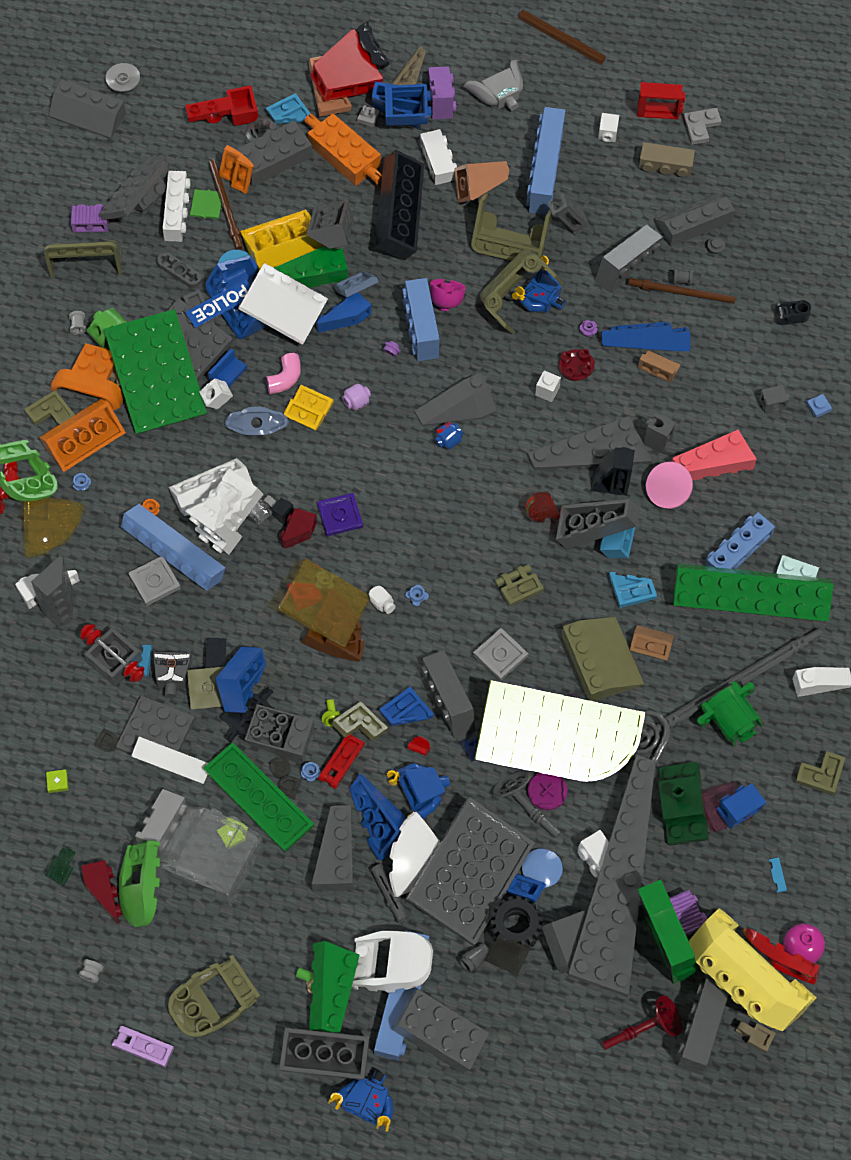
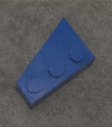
(403, 105)

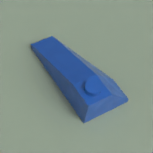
(379, 816)

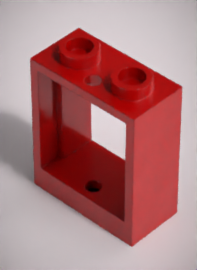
(658, 109)

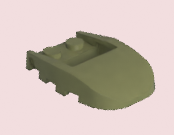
(194, 1011)

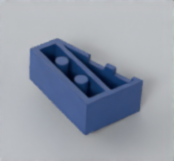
(239, 677)

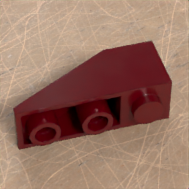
(99, 885)

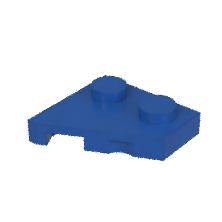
(406, 709)

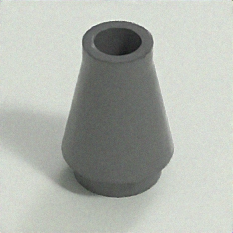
(471, 960)

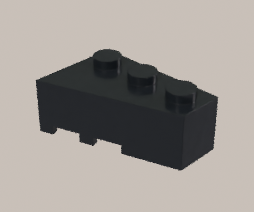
(614, 472)

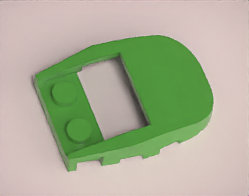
(28, 488)
(138, 900)

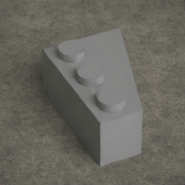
(163, 819)

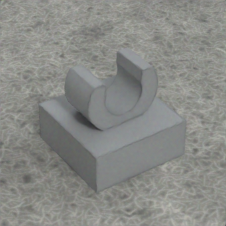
(368, 116)

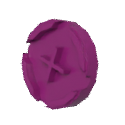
(547, 791)

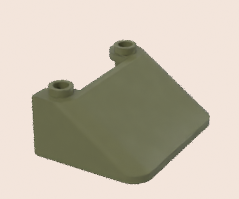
(82, 249)

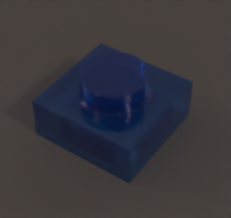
(470, 747)

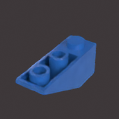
(348, 313)

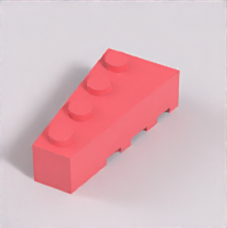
(718, 457)

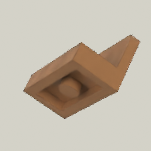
(658, 366)
(651, 642)

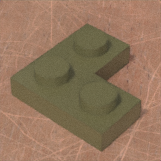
(48, 406)
(360, 718)
(823, 778)

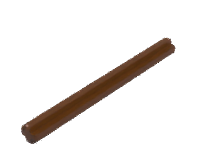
(562, 37)

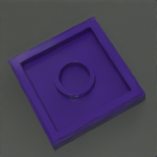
(340, 514)

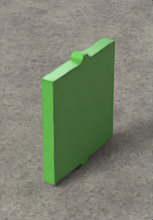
(206, 204)

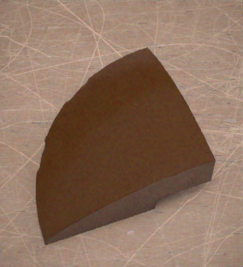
(352, 651)

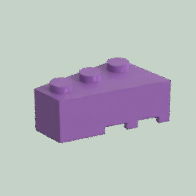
(441, 92)

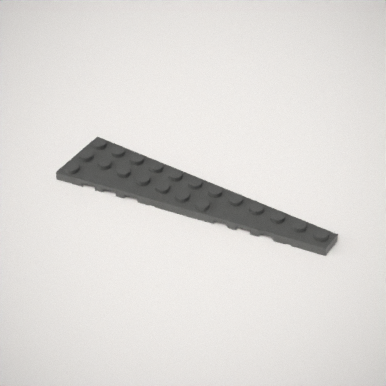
(609, 929)

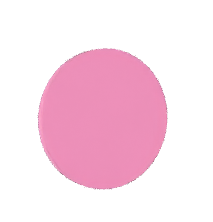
(669, 485)

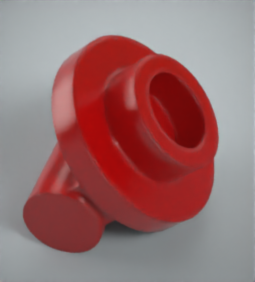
(419, 745)

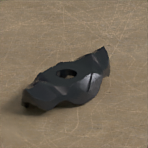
(371, 45)

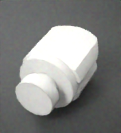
(381, 599)

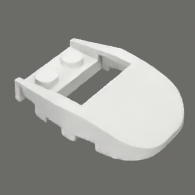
(407, 962)

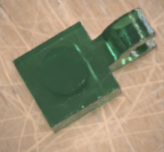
(60, 869)

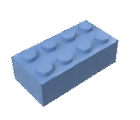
(421, 319)

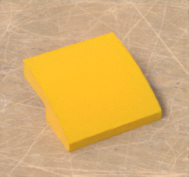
(308, 407)

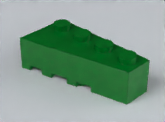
(317, 267)
(331, 985)

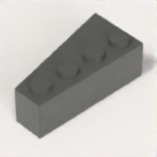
(627, 257)

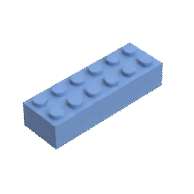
(545, 160)

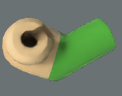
(307, 976)

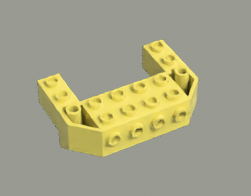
(747, 974)

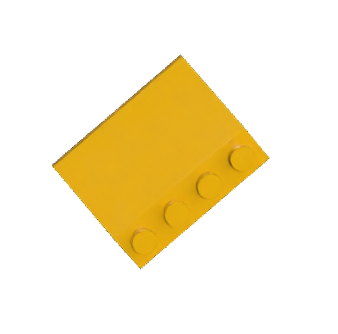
(280, 239)

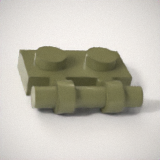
(522, 589)

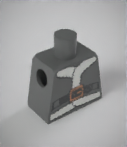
(172, 671)

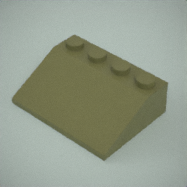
(601, 657)

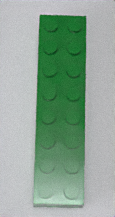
(753, 592)

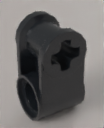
(792, 313)

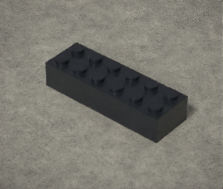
(400, 205)

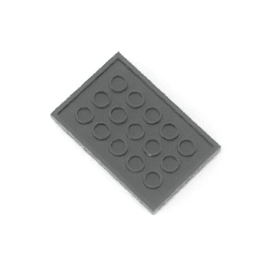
(470, 871)

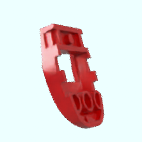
(790, 965)

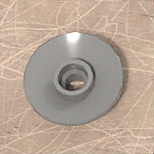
(121, 72)

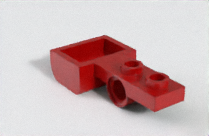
(238, 103)

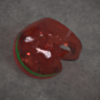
(540, 506)

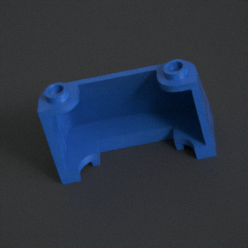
(227, 275)

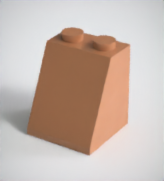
(479, 178)

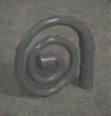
(665, 738)

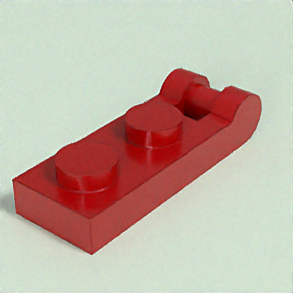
(341, 760)

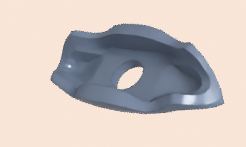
(271, 421)

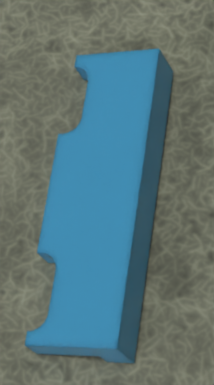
(146, 658)
(777, 875)

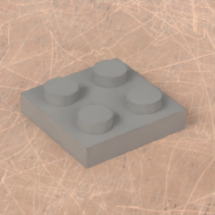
(154, 580)
(500, 654)

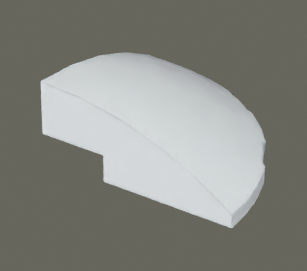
(411, 853)

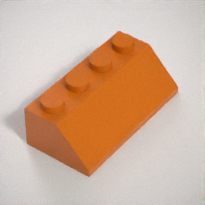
(82, 434)

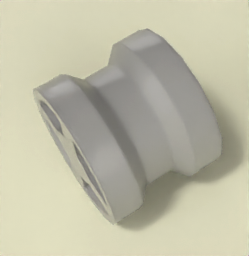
(91, 971)

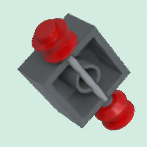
(112, 655)

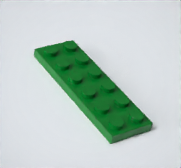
(258, 797)

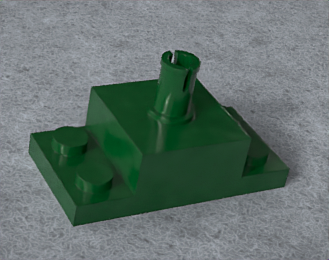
(683, 803)

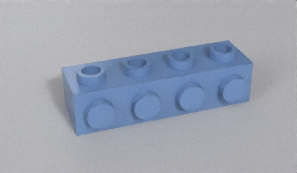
(742, 543)

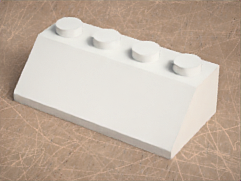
(193, 490)

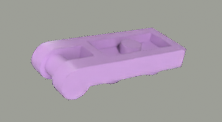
(143, 1046)

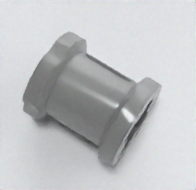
(77, 322)

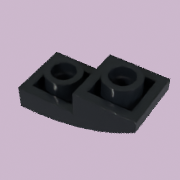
(216, 652)

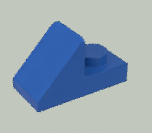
(526, 887)

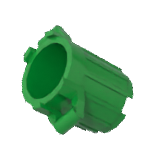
(732, 713)

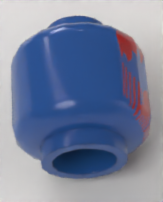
(448, 435)

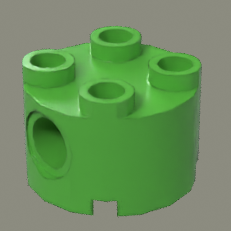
(101, 321)

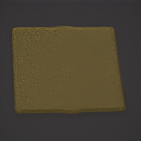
(324, 602)

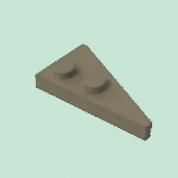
(411, 70)

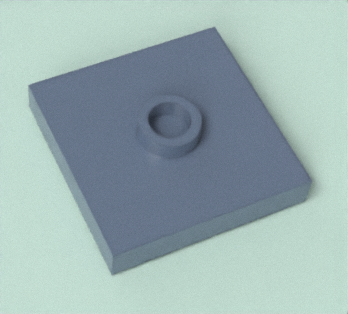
(355, 283)

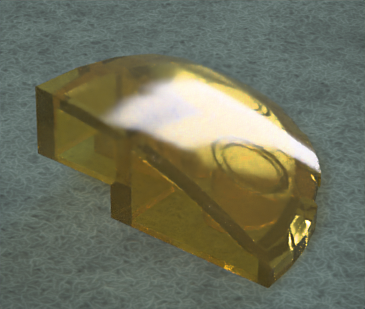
(49, 524)

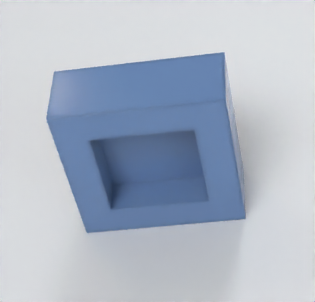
(819, 406)

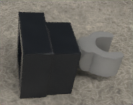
(280, 508)

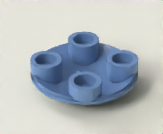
(543, 866)

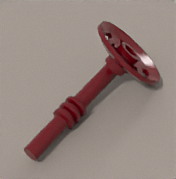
(662, 1018)

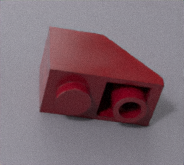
(299, 528)

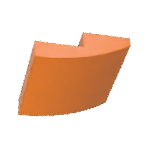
(236, 169)

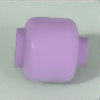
(356, 397)

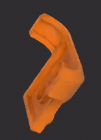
(91, 376)

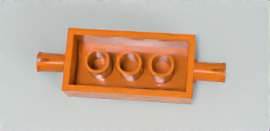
(344, 149)

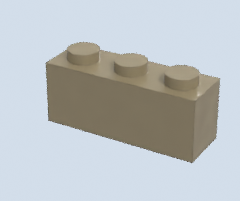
(666, 159)

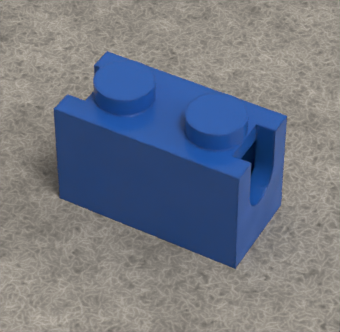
(741, 805)

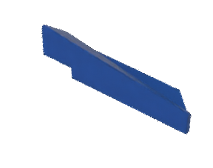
(648, 336)

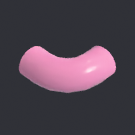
(288, 376)

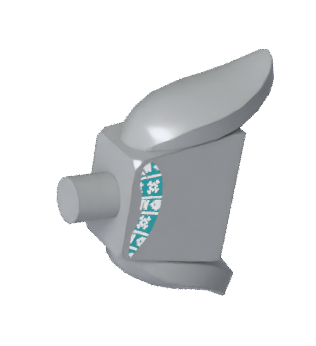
(500, 88)

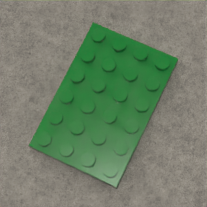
(155, 371)

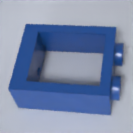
(401, 91)

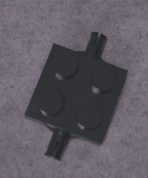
(241, 721)

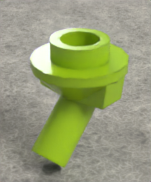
(331, 714)

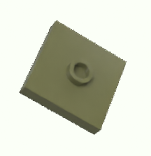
(203, 688)

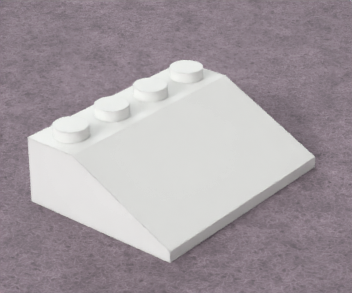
(283, 303)

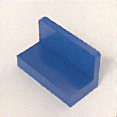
(227, 369)

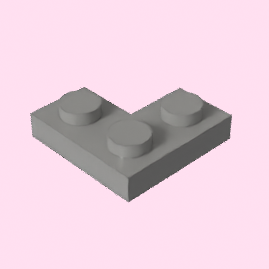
(698, 121)

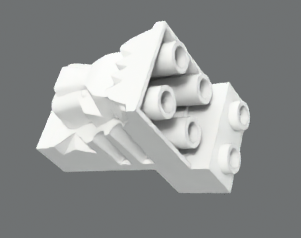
(224, 511)

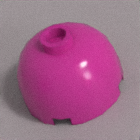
(446, 294)
(805, 941)

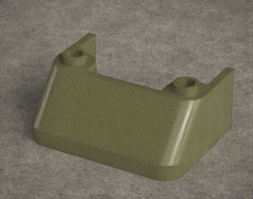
(504, 243)
(523, 263)

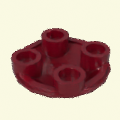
(576, 364)

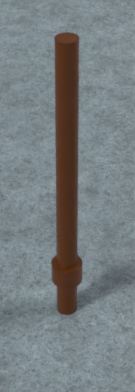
(234, 231)
(646, 284)

